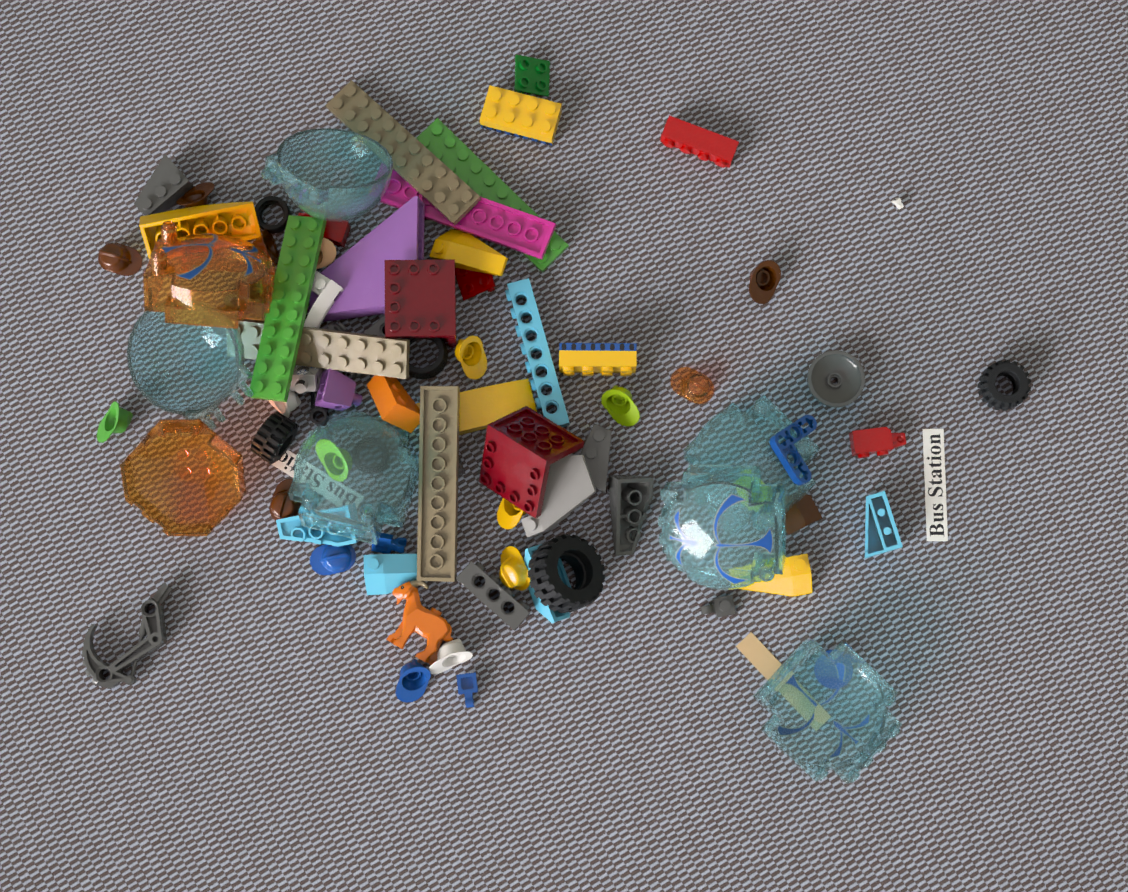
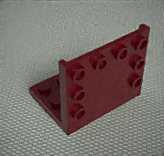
(420, 299)
(520, 456)

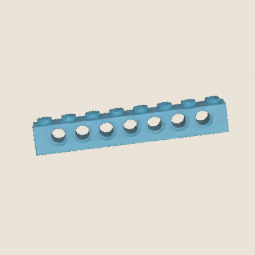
(523, 289)

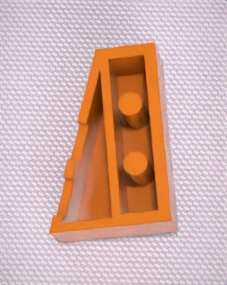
(394, 403)

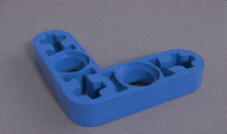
(787, 447)

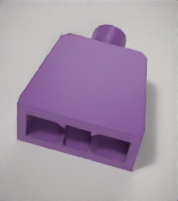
(336, 391)

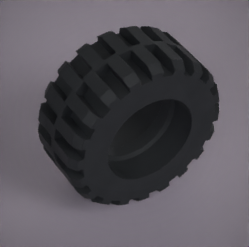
(548, 583)

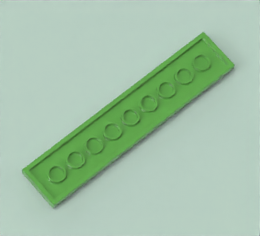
(482, 180)
(288, 309)

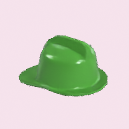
(113, 422)

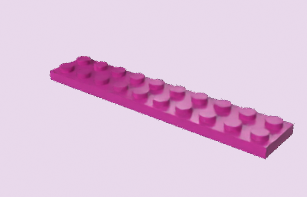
(485, 220)

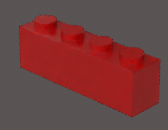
(699, 141)

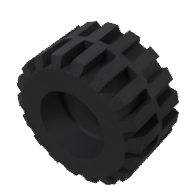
(1014, 374)
(274, 437)

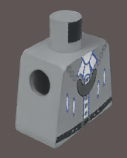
(306, 379)

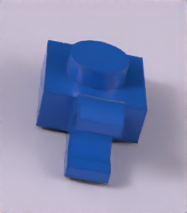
(387, 544)
(467, 685)

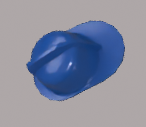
(332, 559)
(412, 681)

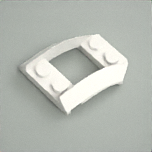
(327, 292)

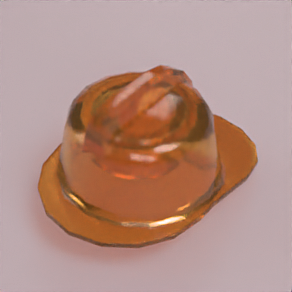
(692, 385)

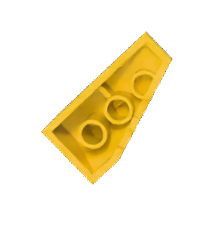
(468, 253)
(794, 581)

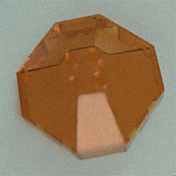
(183, 477)

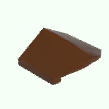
(802, 515)

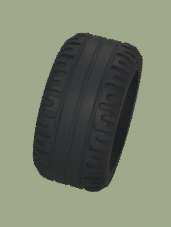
(437, 366)

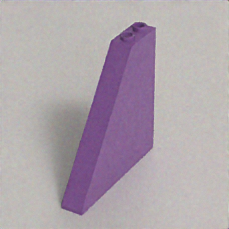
(362, 267)

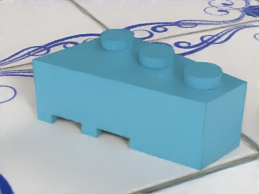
(880, 527)

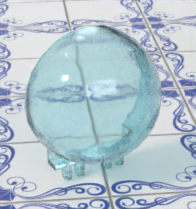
(331, 172)
(187, 366)

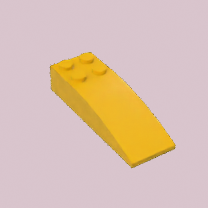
(230, 219)
(491, 403)

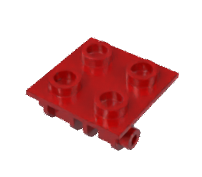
(473, 283)

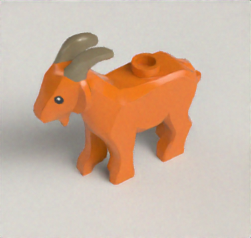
(421, 621)

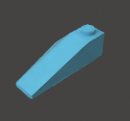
(292, 529)
(388, 572)

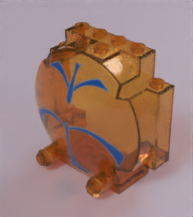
(207, 279)

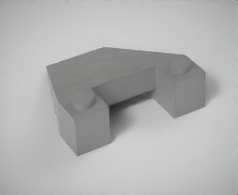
(566, 489)

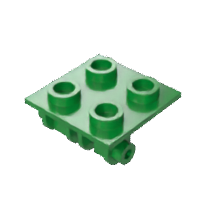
(531, 75)

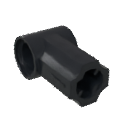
(315, 410)

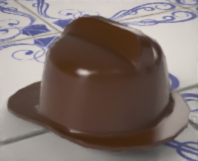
(197, 195)
(268, 245)
(120, 259)
(764, 281)
(281, 505)

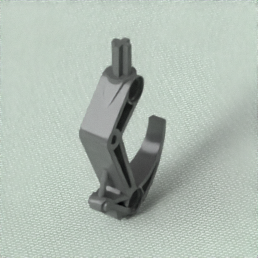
(151, 624)

